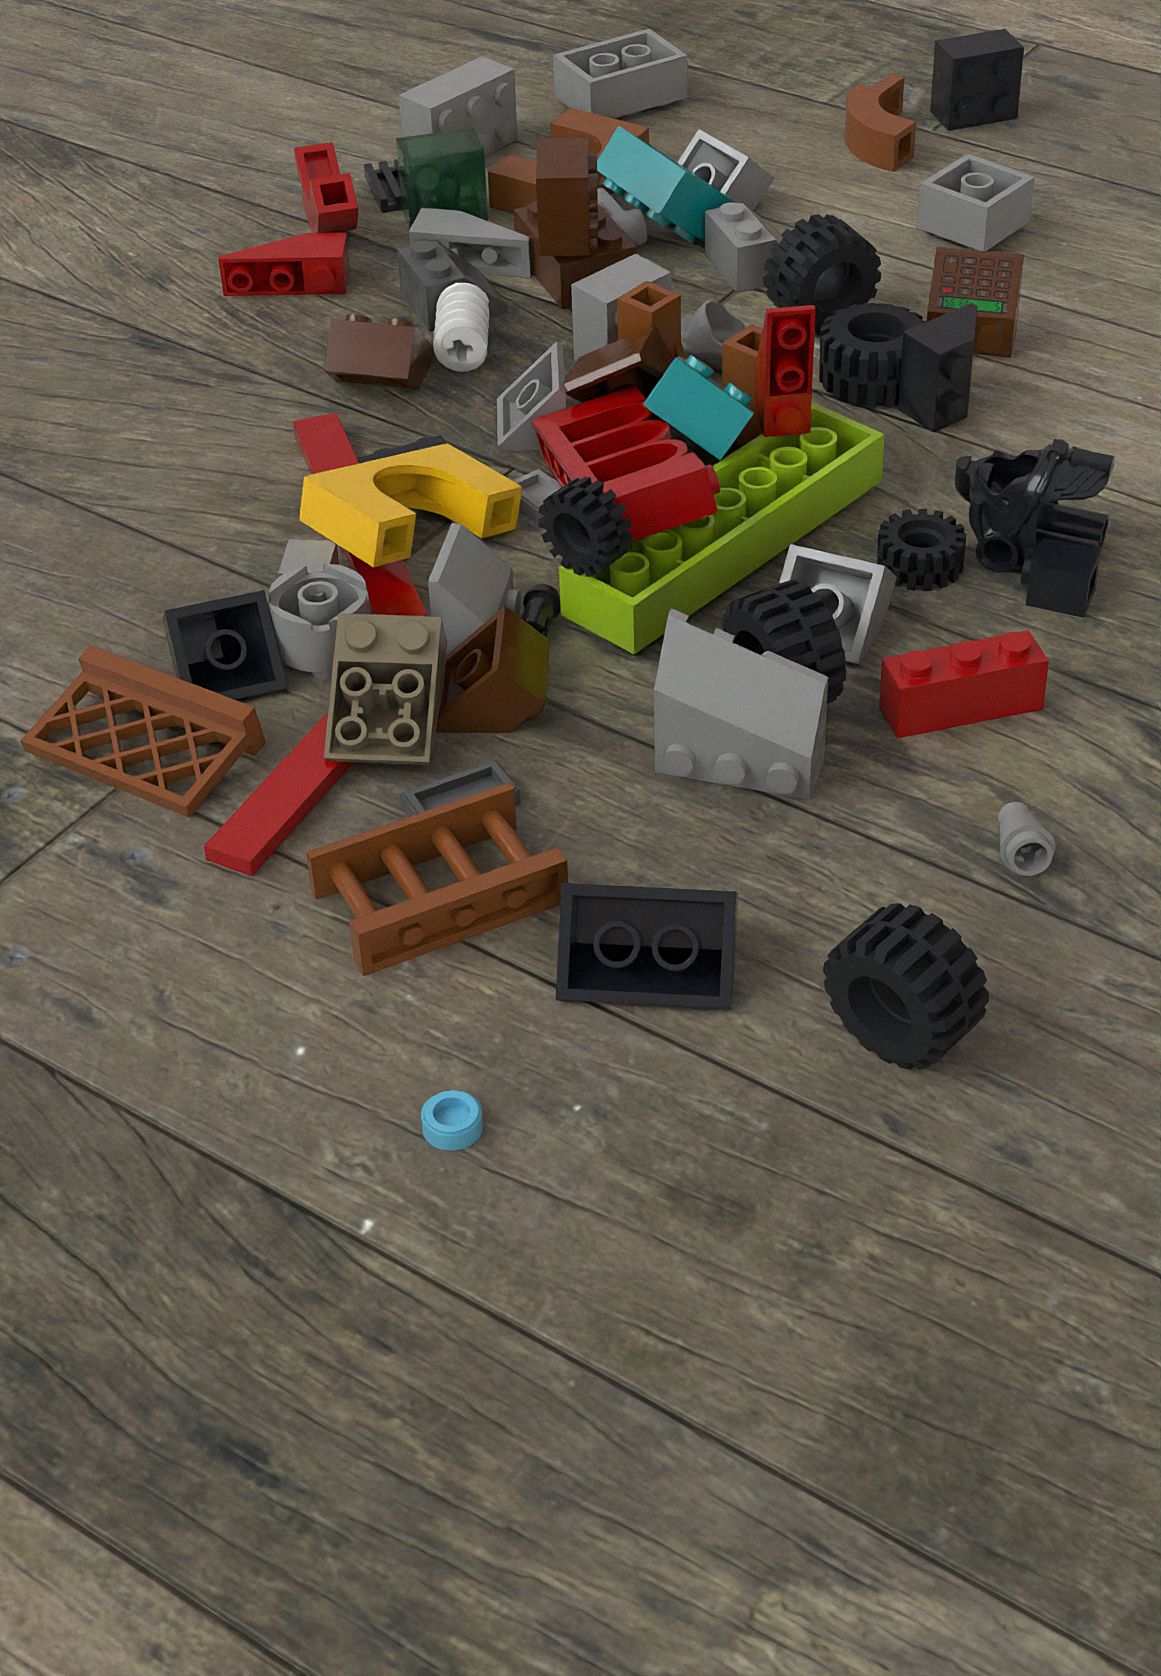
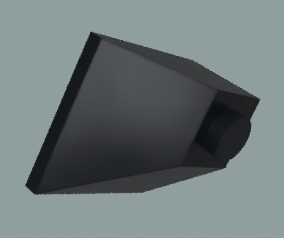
(226, 646)

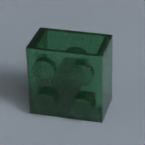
(442, 173)

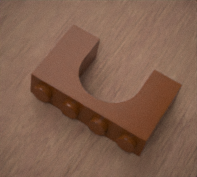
(514, 179)
(661, 307)

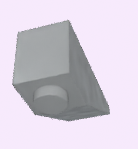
(478, 241)

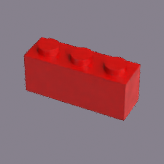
(963, 683)

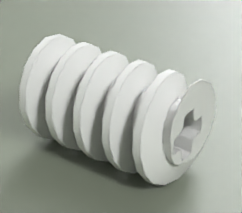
(461, 327)

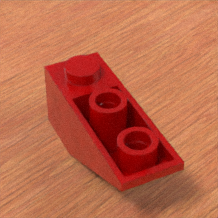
(289, 267)
(785, 371)

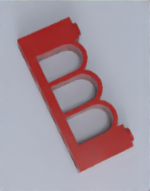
(633, 456)

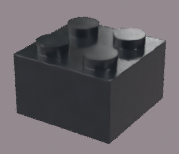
(976, 79)

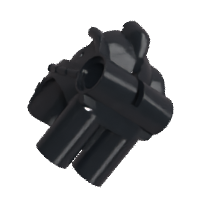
(1018, 501)

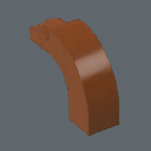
(873, 124)

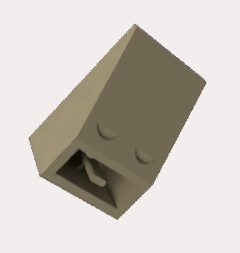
(385, 688)

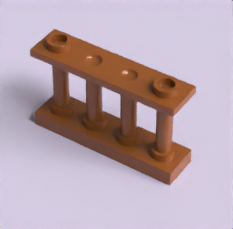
(449, 913)

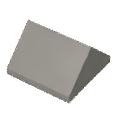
(529, 397)

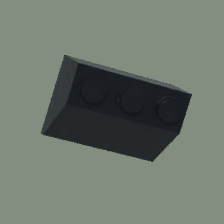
(647, 945)

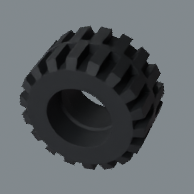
(818, 248)
(864, 352)
(793, 625)
(906, 986)

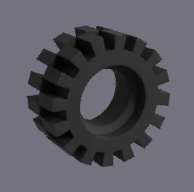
(585, 526)
(922, 548)

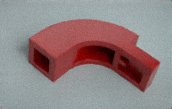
(325, 192)

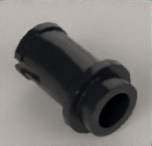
(541, 606)

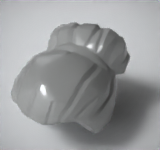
(706, 331)

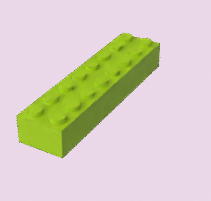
(766, 501)

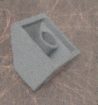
(726, 169)

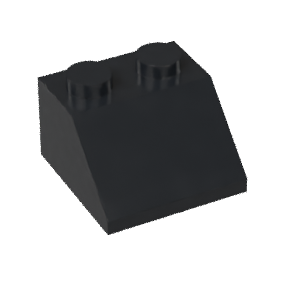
(938, 369)

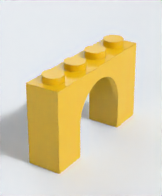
(369, 502)

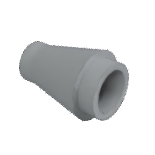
(1024, 841)

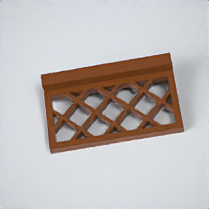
(165, 704)

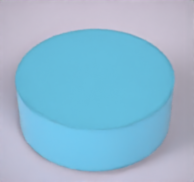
(452, 1120)

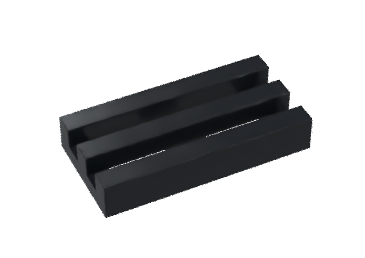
(388, 174)

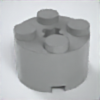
(306, 614)

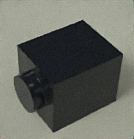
(1061, 577)

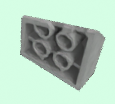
(736, 713)

